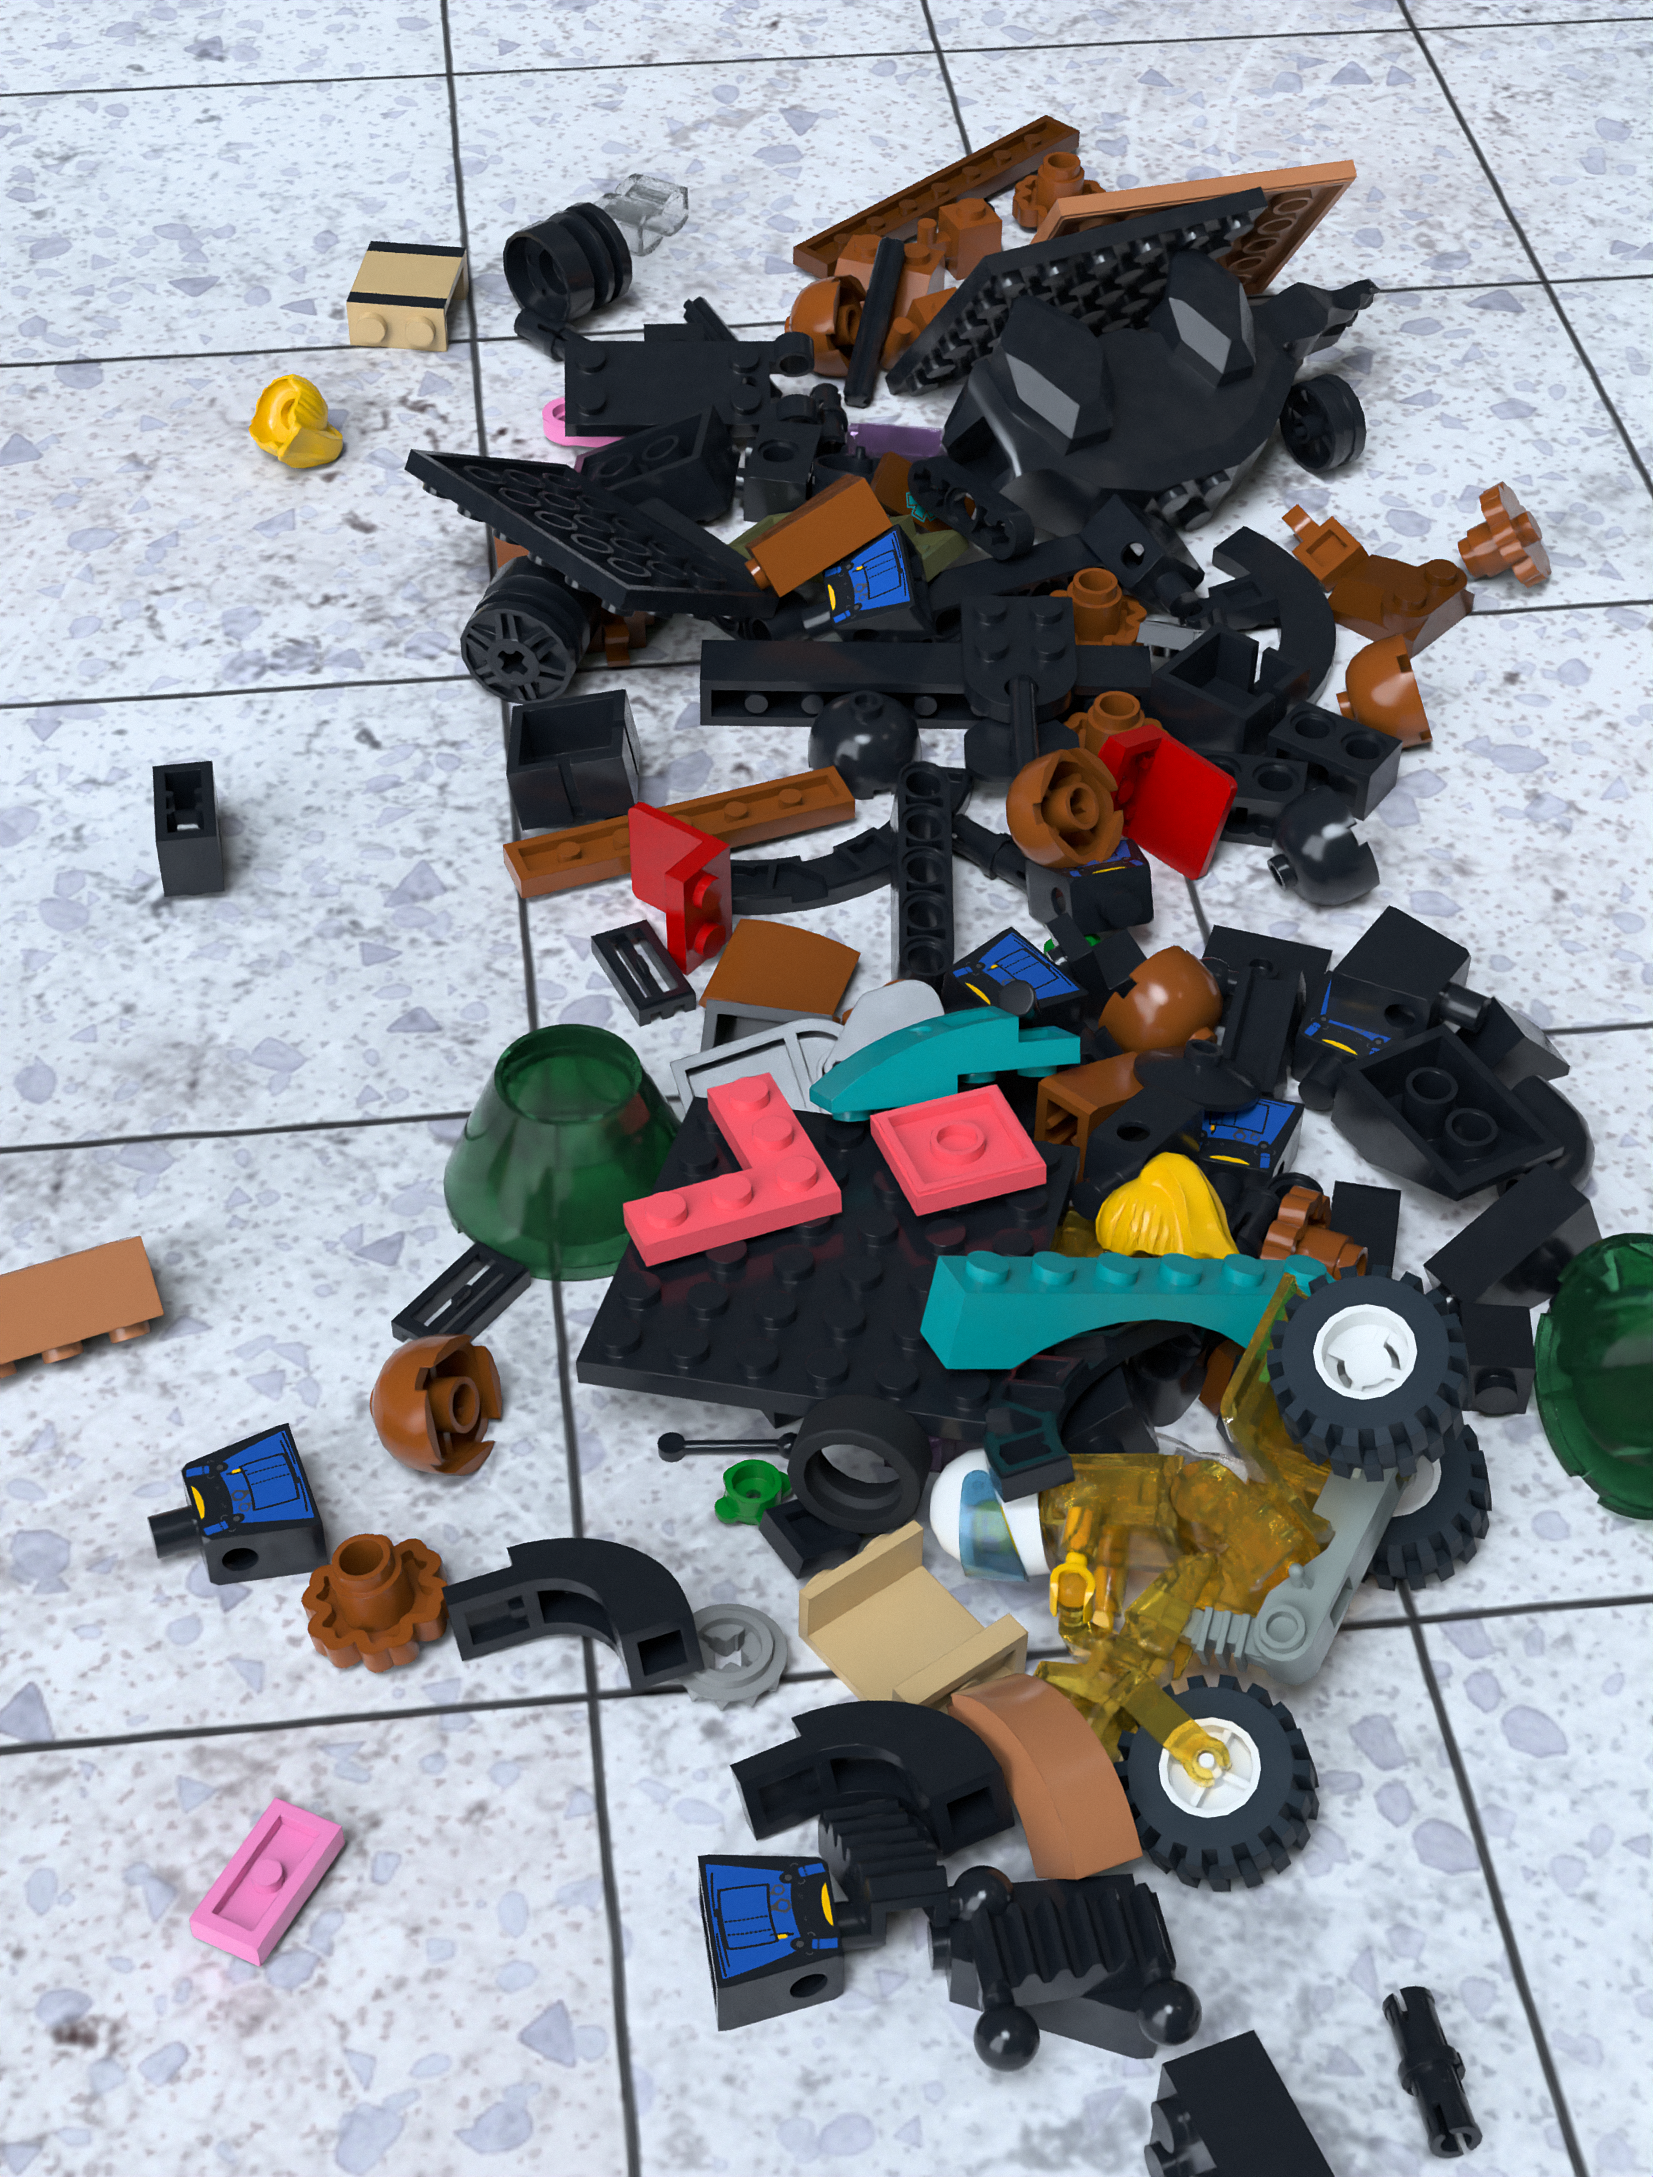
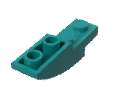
(934, 1055)

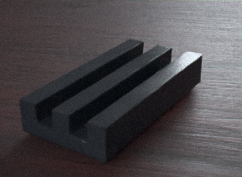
(656, 1001)
(471, 1306)

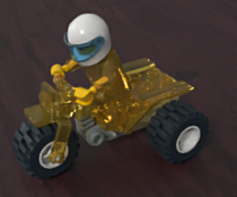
(1351, 1474)

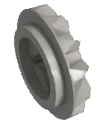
(763, 1654)

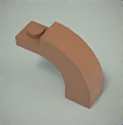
(1055, 1774)

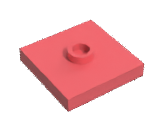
(957, 1149)

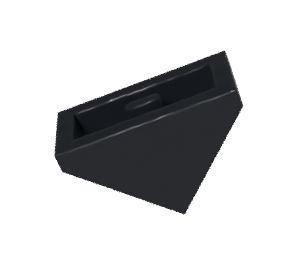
(1513, 1047)

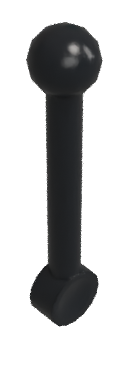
(673, 1446)

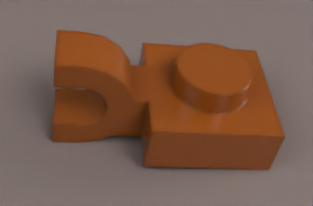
(1325, 549)

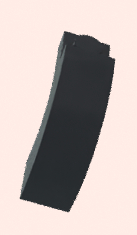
(586, 1591)
(877, 1753)

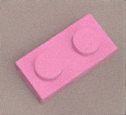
(267, 1881)

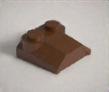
(1395, 597)

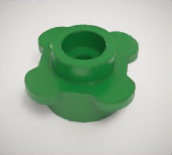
(749, 1480)

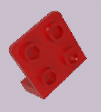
(1168, 797)
(684, 877)

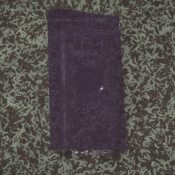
(905, 440)

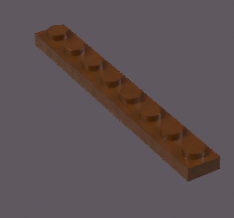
(969, 177)

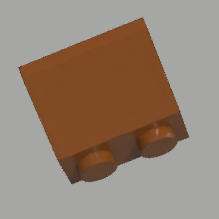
(920, 274)

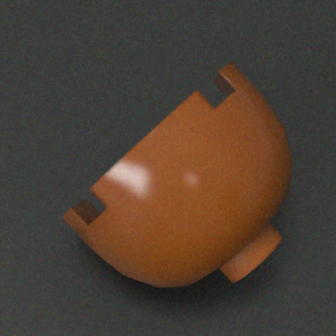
(831, 316)
(1385, 692)
(1064, 810)
(1168, 1006)
(437, 1404)

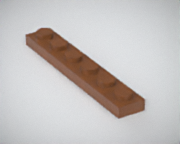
(732, 816)

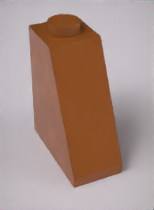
(816, 535)
(1081, 1099)

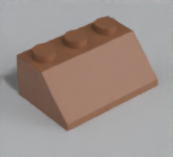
(76, 1298)

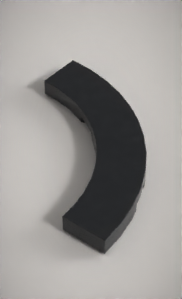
(1305, 619)
(847, 873)
(1035, 1397)

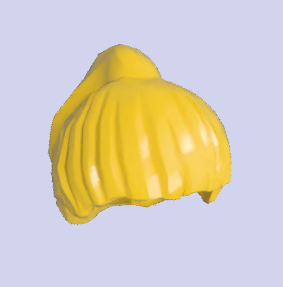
(295, 424)
(1166, 1212)

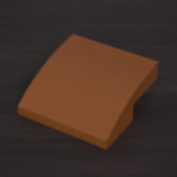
(781, 968)

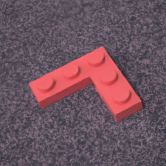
(778, 1188)

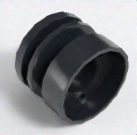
(568, 263)
(528, 633)

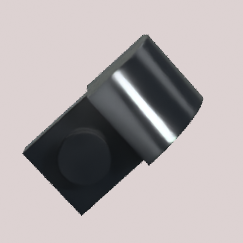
(1096, 968)

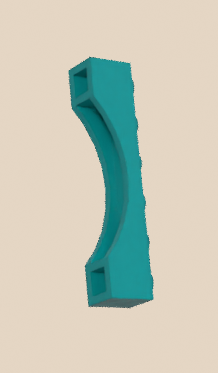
(1009, 1308)

